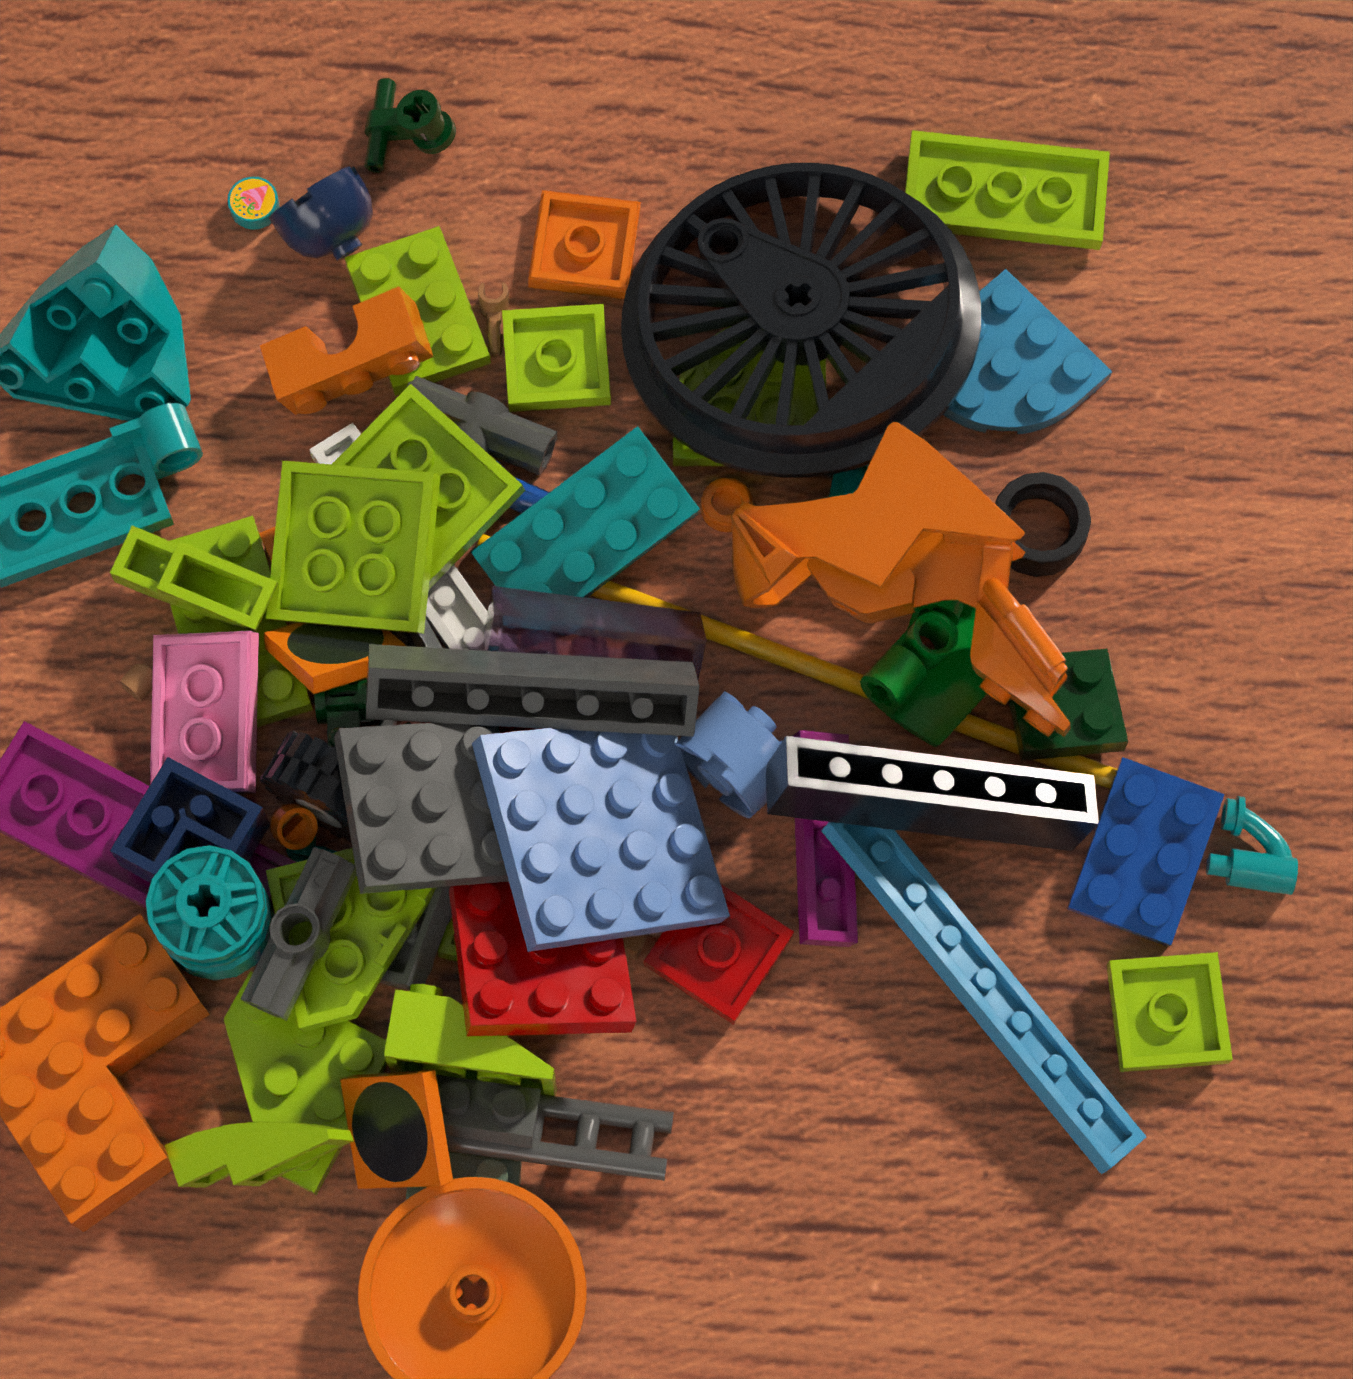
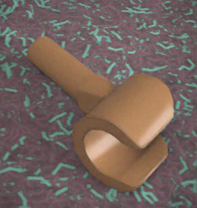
(493, 311)
(138, 681)

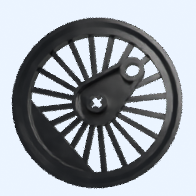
(800, 313)

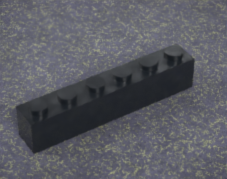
(930, 794)

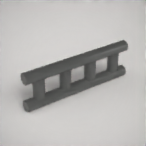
(584, 1152)

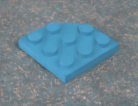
(1026, 365)

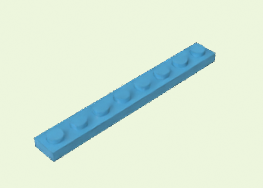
(989, 991)

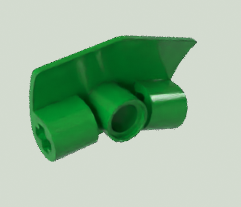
(927, 687)

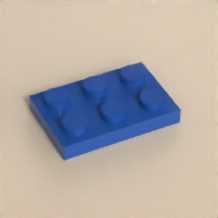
(1145, 852)

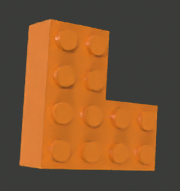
(63, 1063)

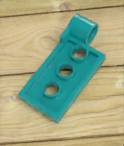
(148, 446)

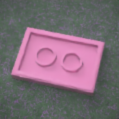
(206, 705)

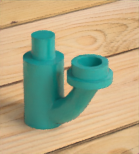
(1269, 871)

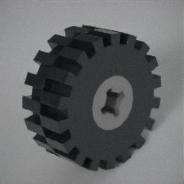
(309, 775)

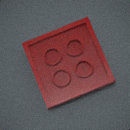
(534, 991)

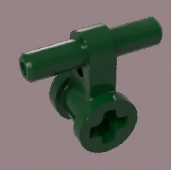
(414, 118)
(342, 708)

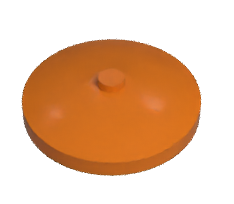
(472, 1285)

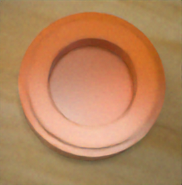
(721, 500)

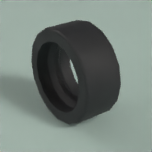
(1065, 496)

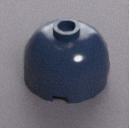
(327, 216)

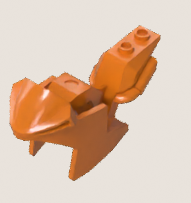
(905, 542)

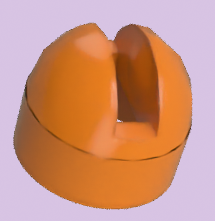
(298, 831)

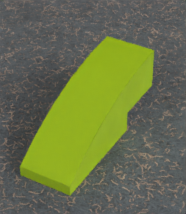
(192, 579)
(250, 1151)

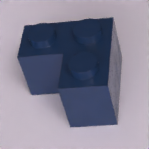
(183, 813)

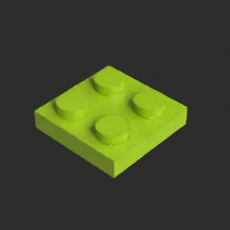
(556, 357)
(1169, 1012)

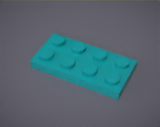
(591, 523)

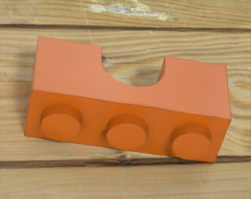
(386, 344)

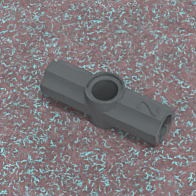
(493, 427)
(286, 967)

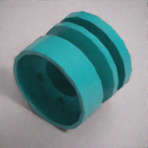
(231, 934)

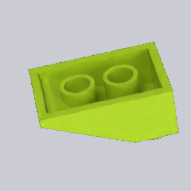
(431, 1034)

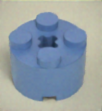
(732, 753)

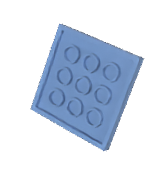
(598, 835)

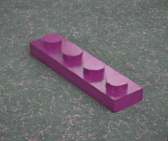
(823, 879)

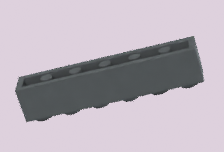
(531, 690)

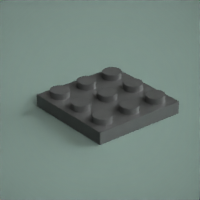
(417, 807)

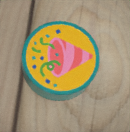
(253, 202)

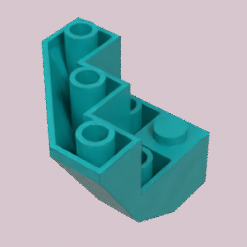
(98, 336)

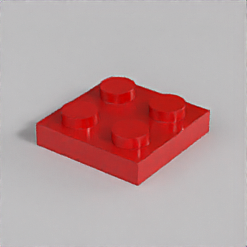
(722, 961)

